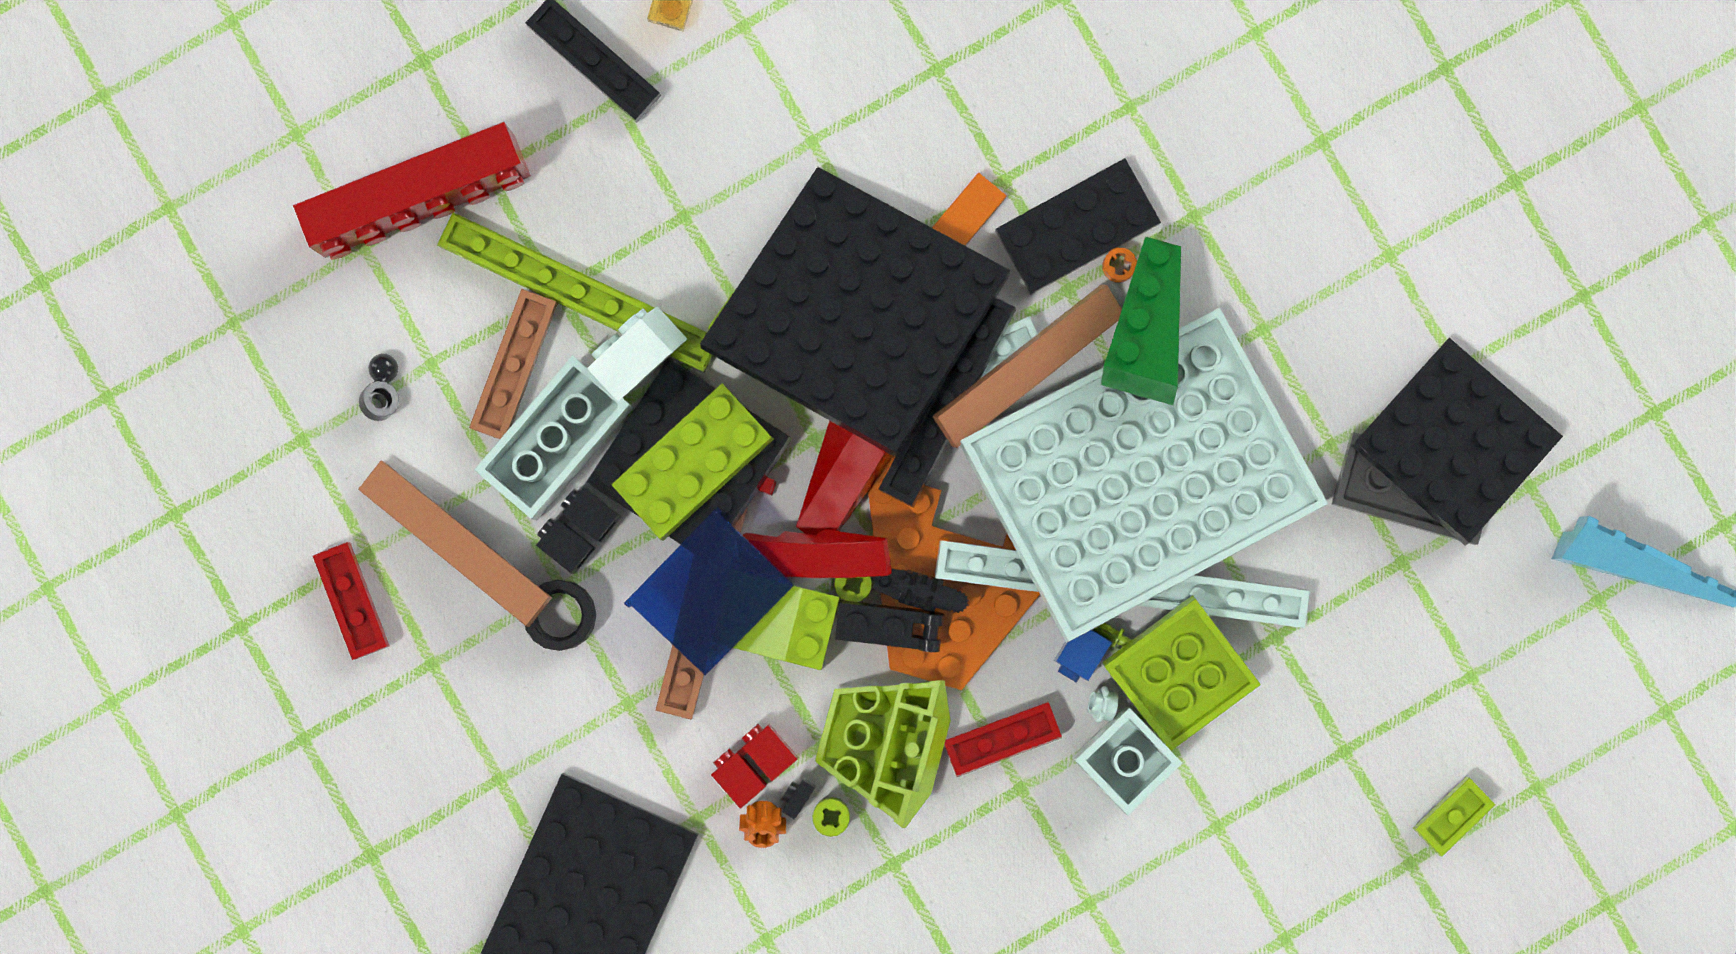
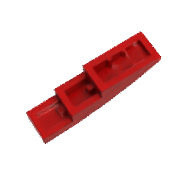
(825, 554)

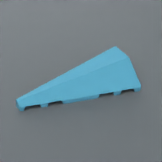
(1620, 556)

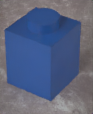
(1081, 655)

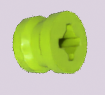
(855, 590)
(828, 812)

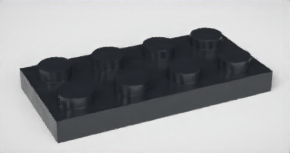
(1077, 226)

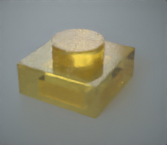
(670, 13)

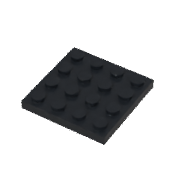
(662, 407)
(1457, 441)

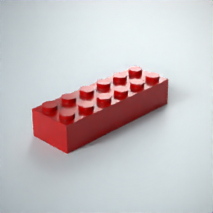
(412, 192)

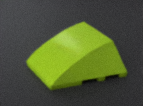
(887, 743)

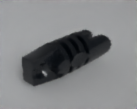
(920, 591)

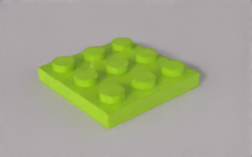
(1181, 673)

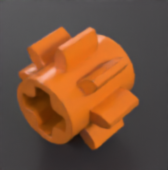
(762, 824)

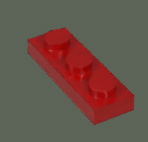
(351, 601)
(1002, 739)

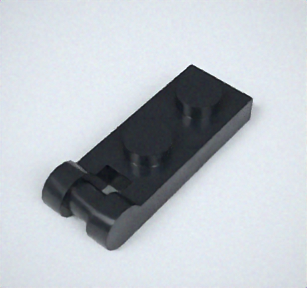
(888, 625)

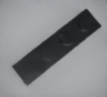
(593, 59)

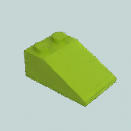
(794, 629)

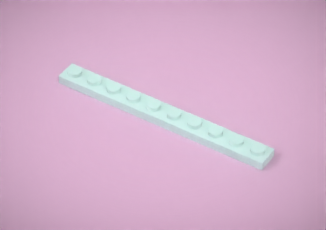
(1215, 595)

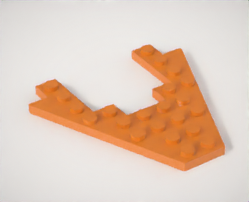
(965, 636)

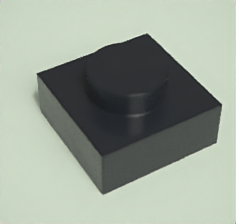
(796, 797)

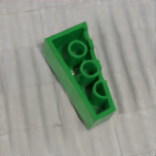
(1147, 333)

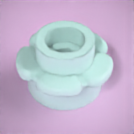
(1103, 704)

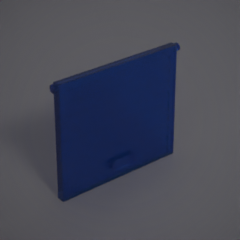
(710, 592)

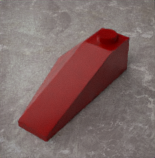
(840, 480)

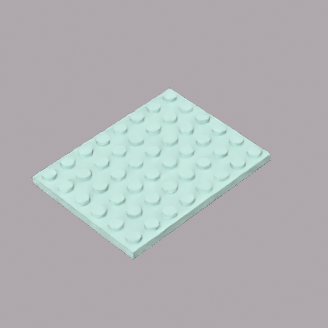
(1137, 493)

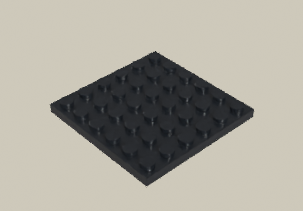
(855, 311)

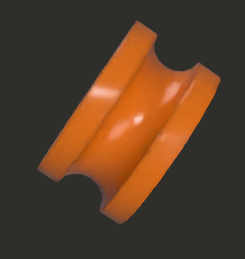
(1109, 271)

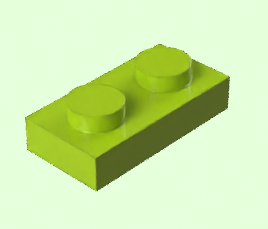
(1454, 816)

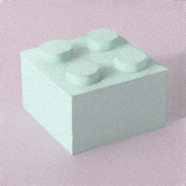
(643, 346)
(1127, 760)

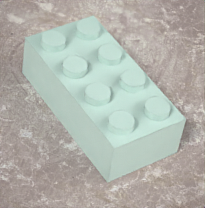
(553, 439)

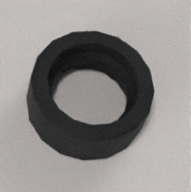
(587, 620)

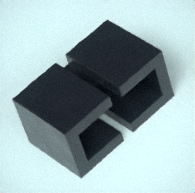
(567, 545)

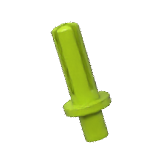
(1112, 634)

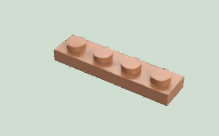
(513, 364)

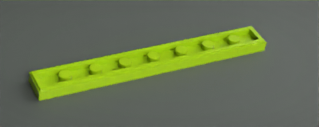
(559, 282)

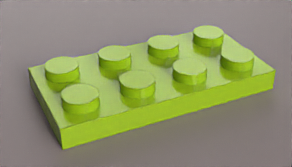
(692, 462)

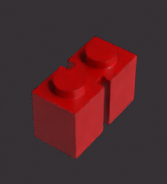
(737, 774)

